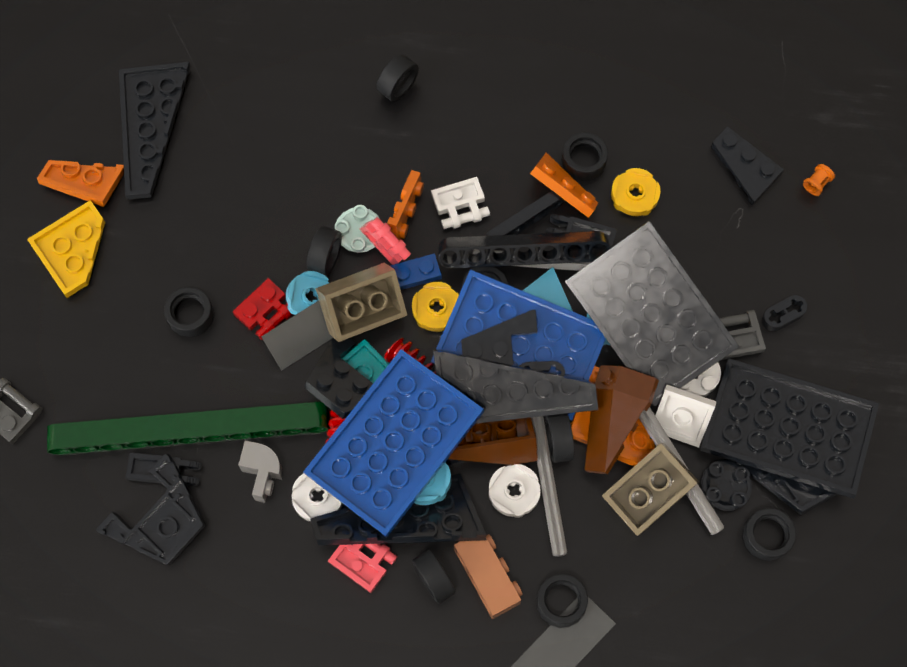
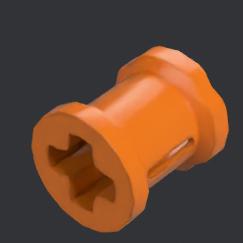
(819, 179)

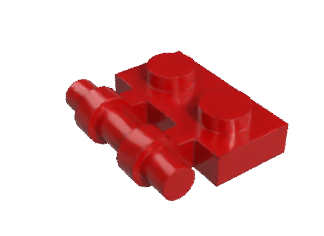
(259, 305)

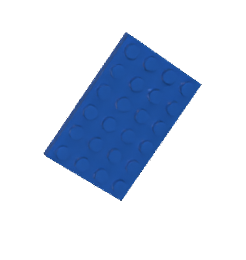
(560, 332)
(393, 442)

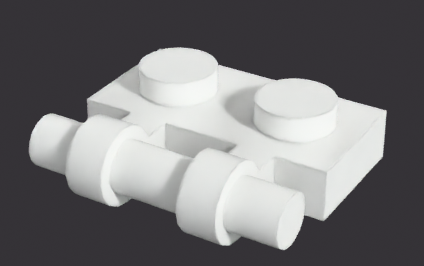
(458, 196)

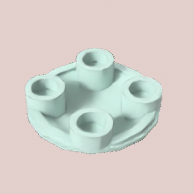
(349, 226)

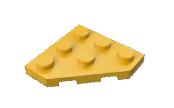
(70, 247)

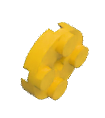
(630, 204)
(421, 303)

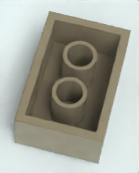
(361, 301)
(650, 488)

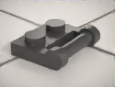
(748, 339)
(11, 424)

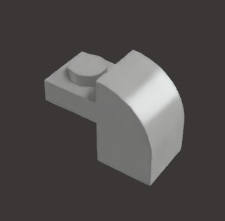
(264, 463)

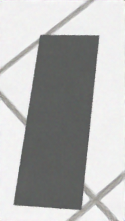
(297, 336)
(569, 644)

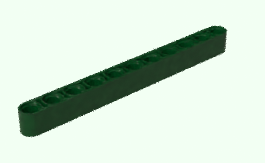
(187, 428)

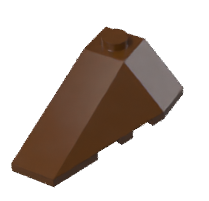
(621, 400)
(499, 443)

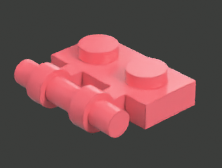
(385, 241)
(359, 566)

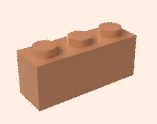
(489, 575)

